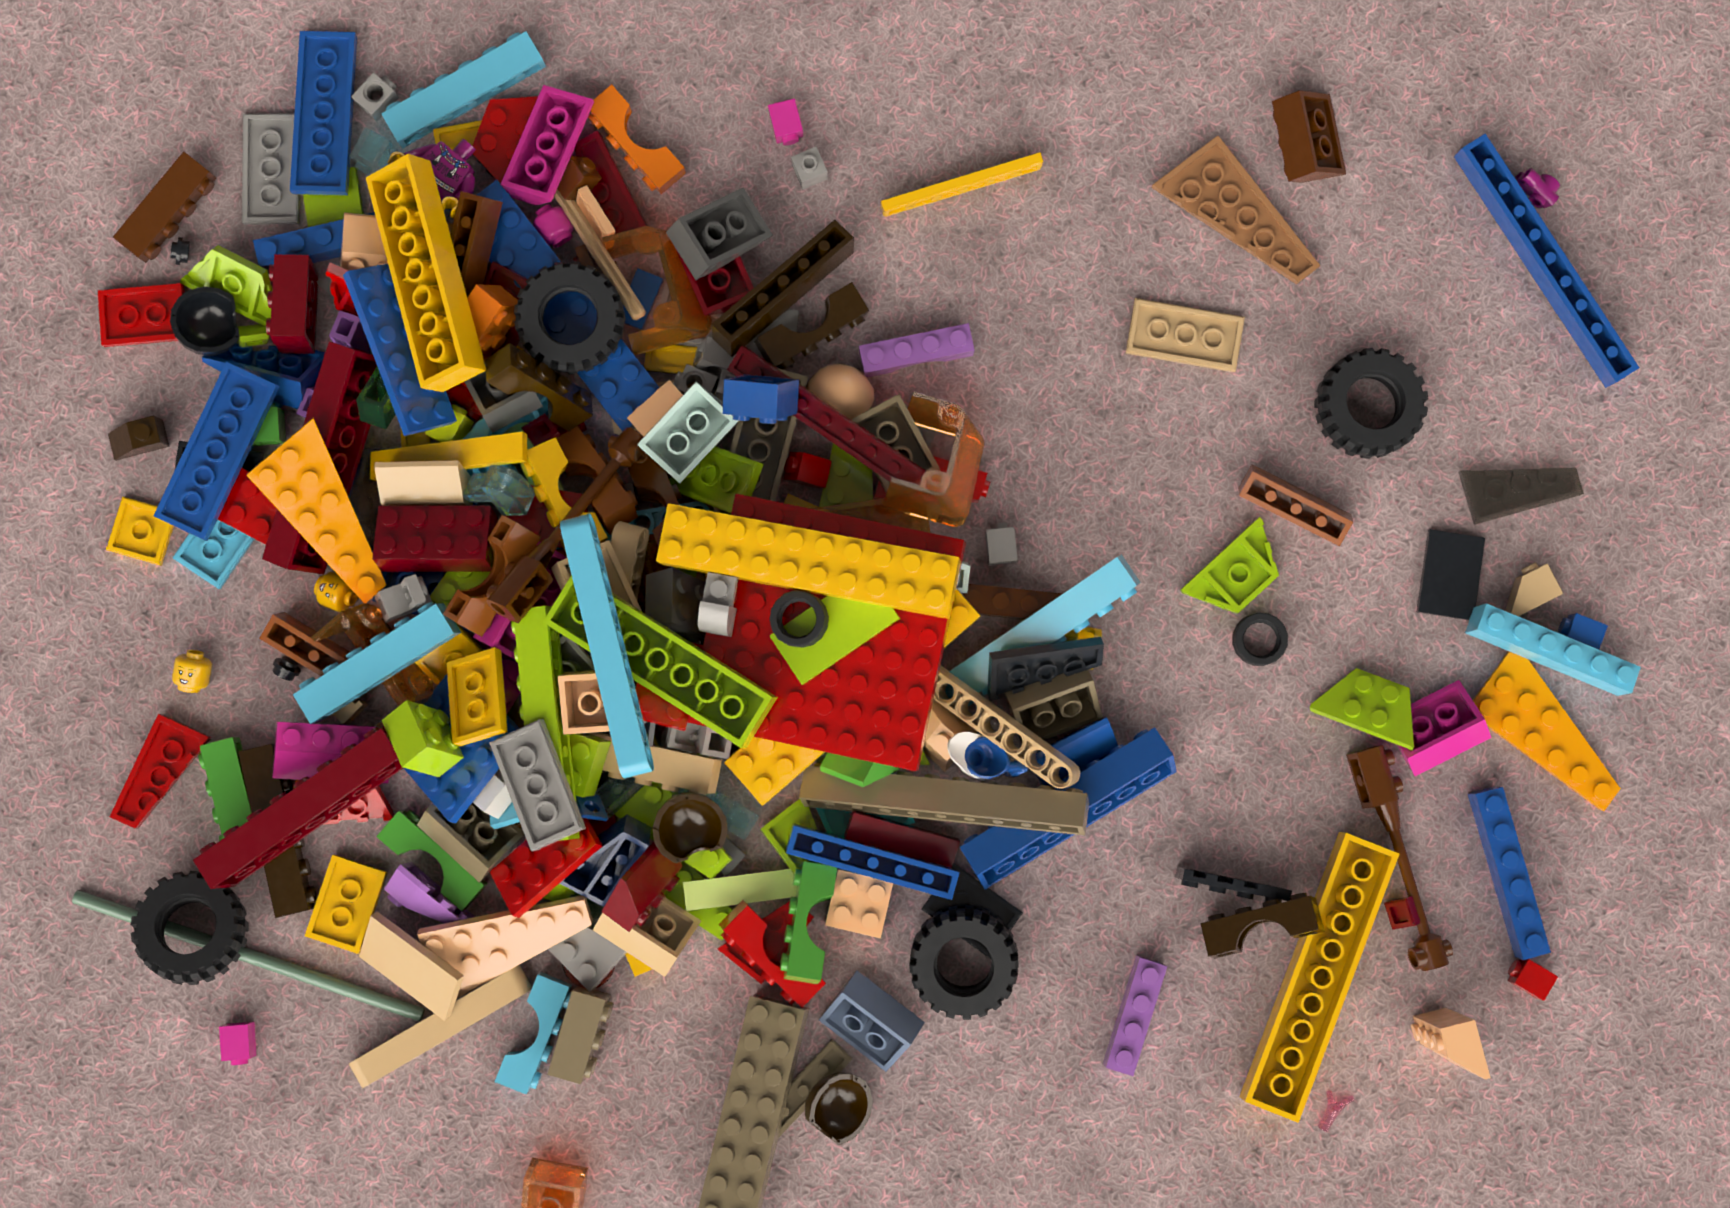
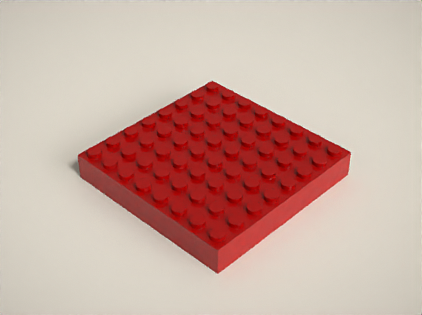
(871, 700)

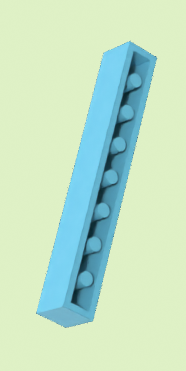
(1054, 620)

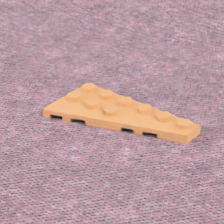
(498, 941)

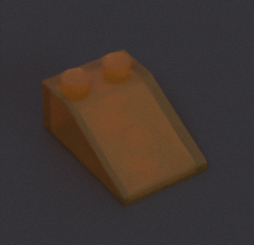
(554, 1185)

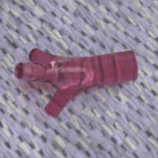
(1332, 1111)

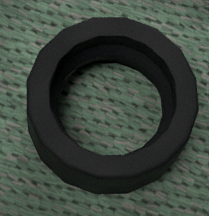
(777, 614)
(1281, 639)

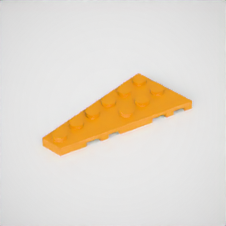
(312, 498)
(1533, 721)

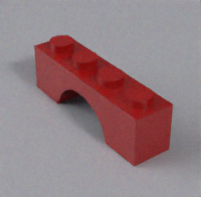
(747, 929)

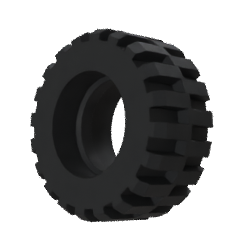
(562, 279)
(1401, 382)
(162, 903)
(964, 999)

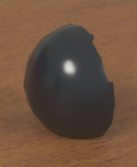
(205, 321)

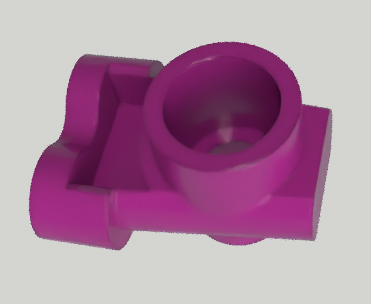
(1539, 188)

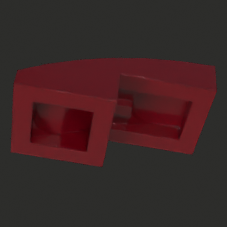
(543, 429)

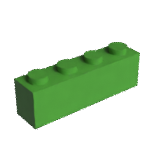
(225, 782)

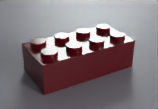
(434, 538)

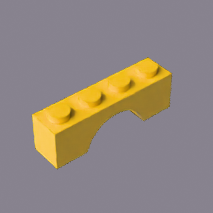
(545, 466)

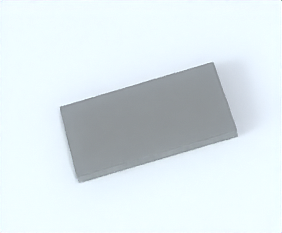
(268, 170)
(537, 785)

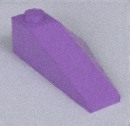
(421, 894)

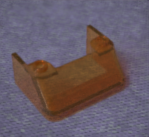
(673, 320)
(941, 495)
(361, 625)

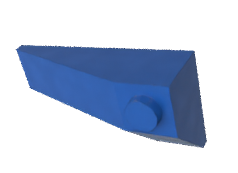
(289, 371)

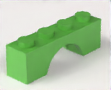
(404, 835)
(804, 959)

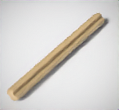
(601, 256)

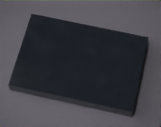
(1450, 574)
(971, 892)

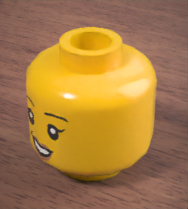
(334, 592)
(191, 671)

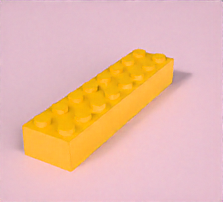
(425, 273)

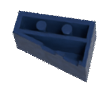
(620, 849)

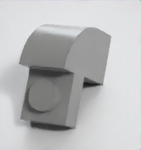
(402, 598)
(716, 609)
(699, 740)

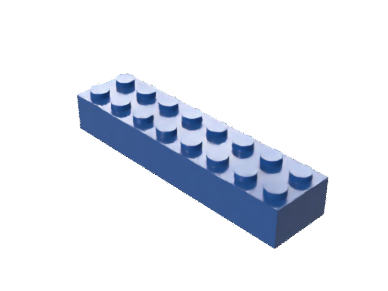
(1108, 784)

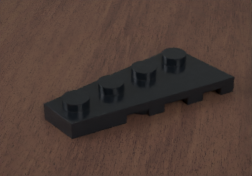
(1027, 665)
(1220, 883)

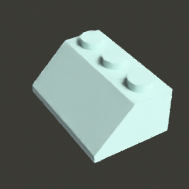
(687, 432)

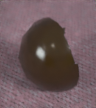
(689, 825)
(839, 1106)

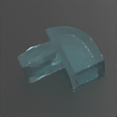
(503, 488)
(739, 818)

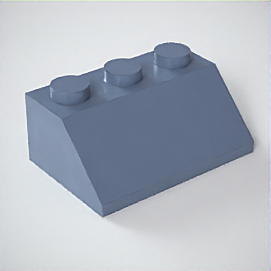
(872, 1021)

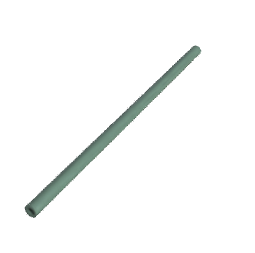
(262, 960)

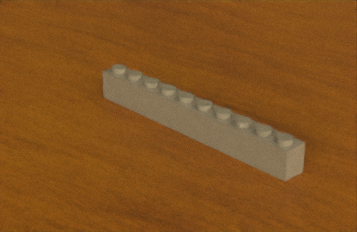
(951, 800)

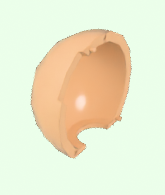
(843, 389)

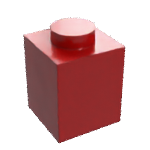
(807, 469)
(1531, 978)

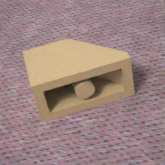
(1532, 589)

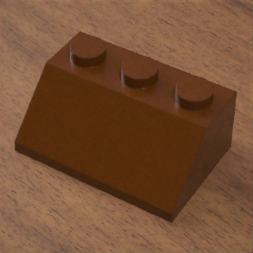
(1308, 136)

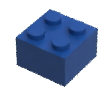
(760, 398)

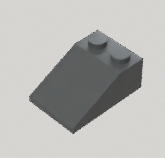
(718, 233)

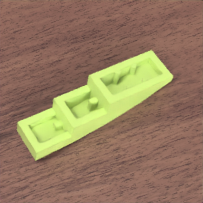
(734, 889)

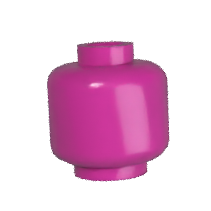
(553, 225)

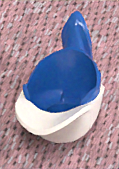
(981, 757)

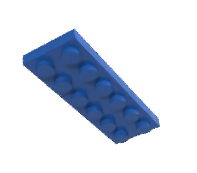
(323, 113)
(384, 328)
(216, 451)

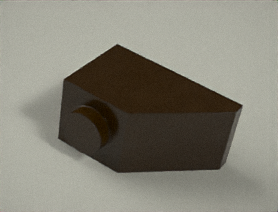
(138, 437)

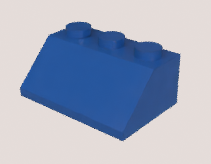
(1083, 746)

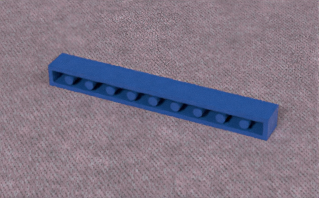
(1546, 261)

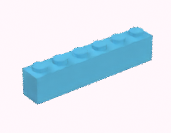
(463, 89)
(1552, 649)
(376, 663)

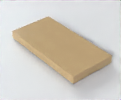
(1185, 335)
(411, 966)

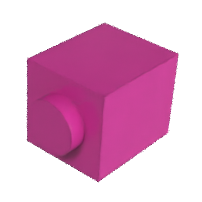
(785, 122)
(237, 1042)

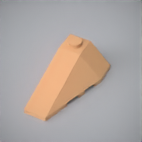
(941, 727)

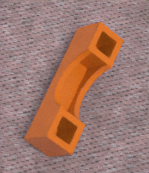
(658, 166)

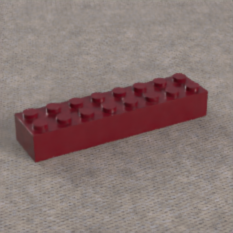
(338, 421)
(300, 811)

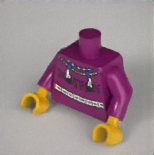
(449, 168)

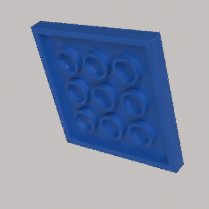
(466, 779)

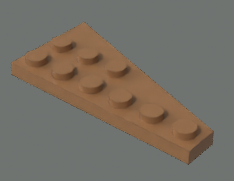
(1228, 200)

